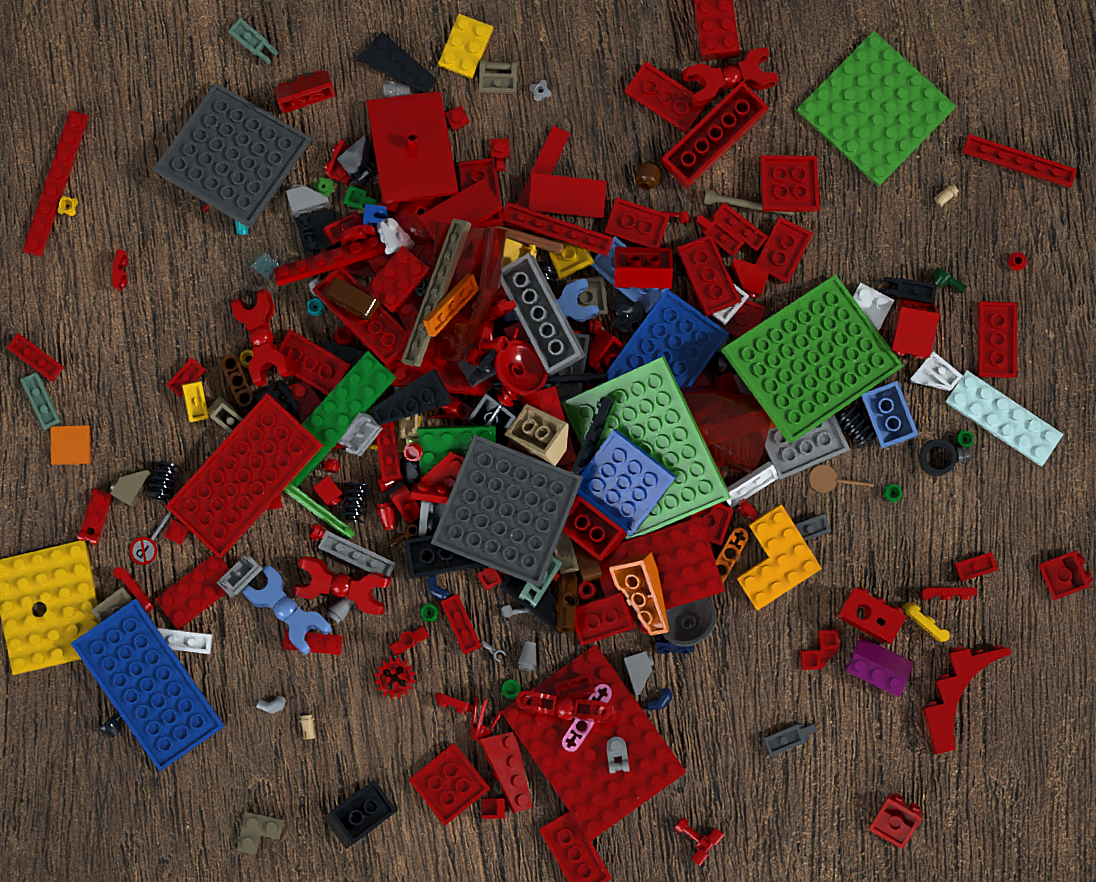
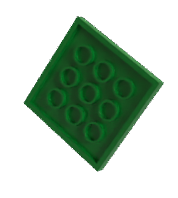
(440, 440)

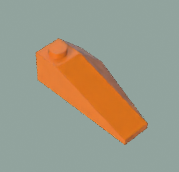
(641, 586)

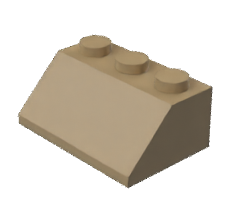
(539, 434)

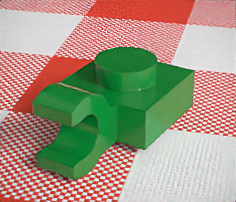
(358, 198)

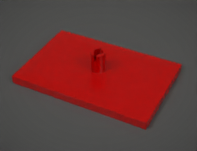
(412, 147)

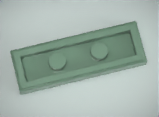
(40, 401)

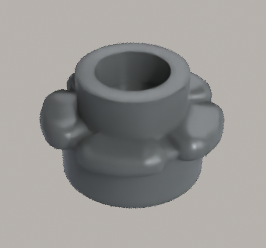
(962, 454)

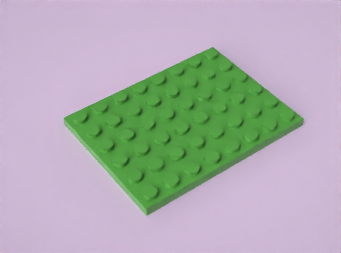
(812, 359)
(658, 421)

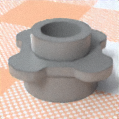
(540, 95)

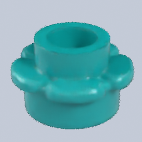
(310, 307)

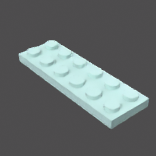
(1004, 418)

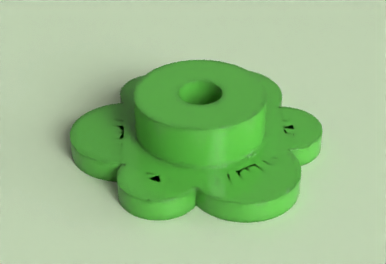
(328, 183)

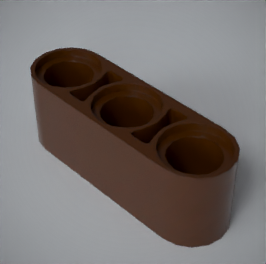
(351, 298)
(231, 375)
(587, 563)

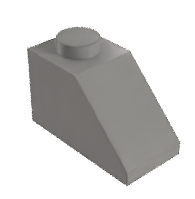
(305, 200)
(638, 669)

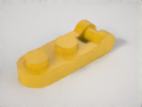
(925, 622)

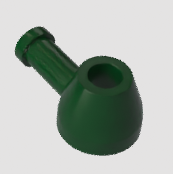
(942, 278)

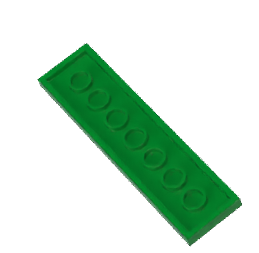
(349, 398)

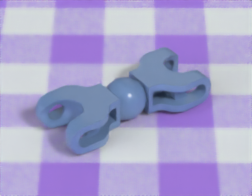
(568, 304)
(286, 609)

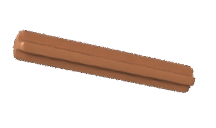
(527, 239)

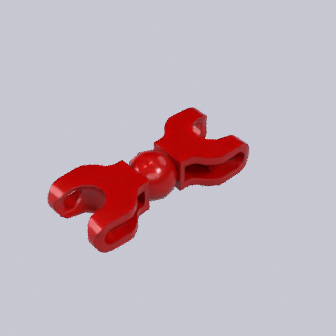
(715, 80)
(258, 323)
(341, 585)
(566, 707)

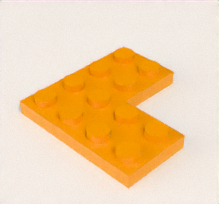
(787, 560)

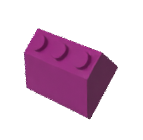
(879, 667)

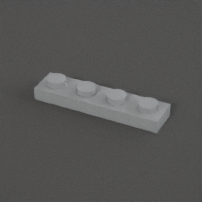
(355, 554)

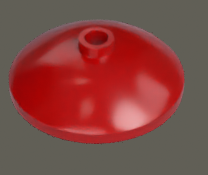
(407, 218)
(526, 363)

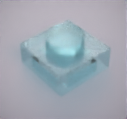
(265, 266)

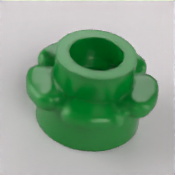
(964, 434)
(898, 493)
(434, 612)

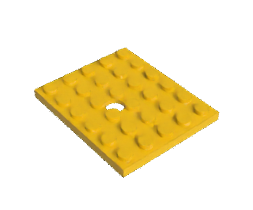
(65, 584)

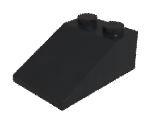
(360, 814)

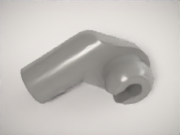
(272, 707)

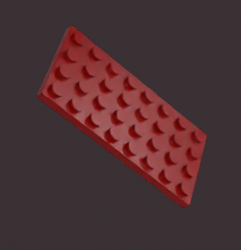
(244, 475)

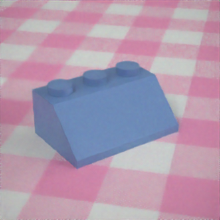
(890, 415)

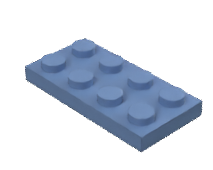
(606, 267)

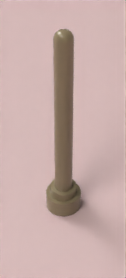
(712, 197)

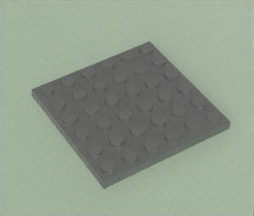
(232, 155)
(507, 510)

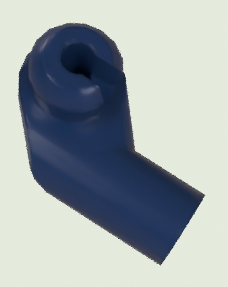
(436, 591)
(662, 702)

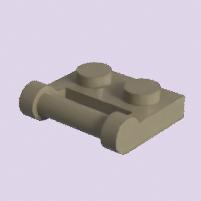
(497, 82)

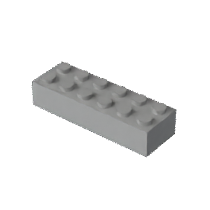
(541, 314)

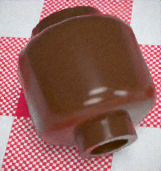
(647, 175)

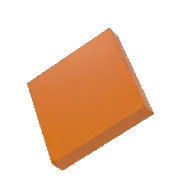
(70, 445)

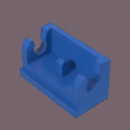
(374, 214)

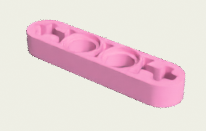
(568, 735)

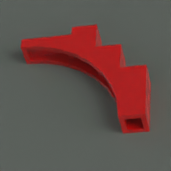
(940, 717)

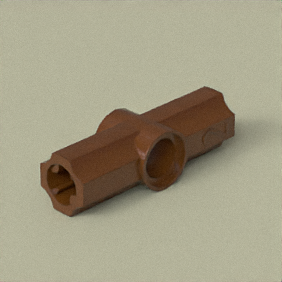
(566, 612)

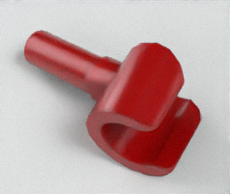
(683, 216)

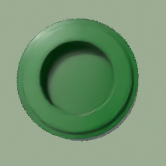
(511, 688)

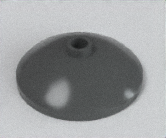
(699, 613)

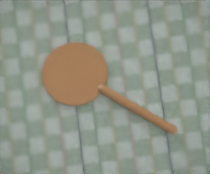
(824, 479)

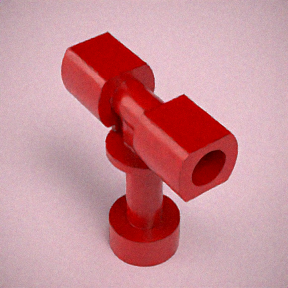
(483, 345)
(408, 640)
(704, 842)

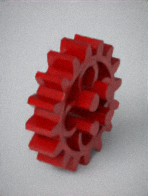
(397, 688)

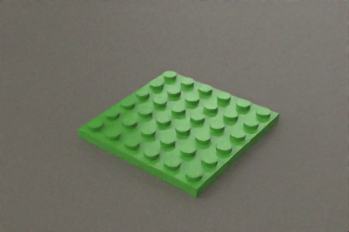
(876, 108)

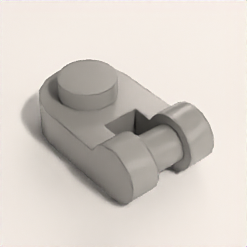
(617, 748)

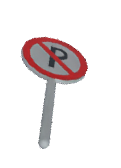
(144, 549)

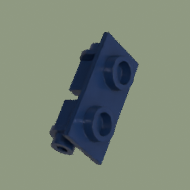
(665, 647)

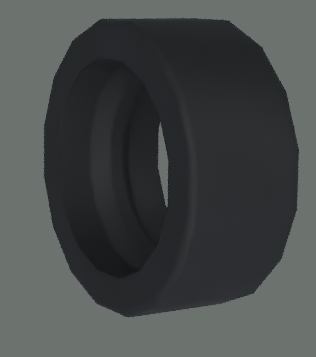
(923, 457)

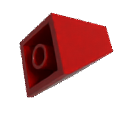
(914, 328)

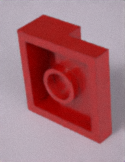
(1066, 574)
(896, 820)

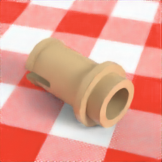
(946, 194)
(307, 726)

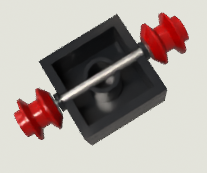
(496, 410)

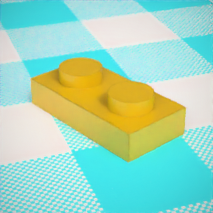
(195, 401)

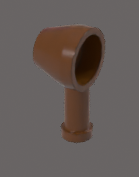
(406, 535)

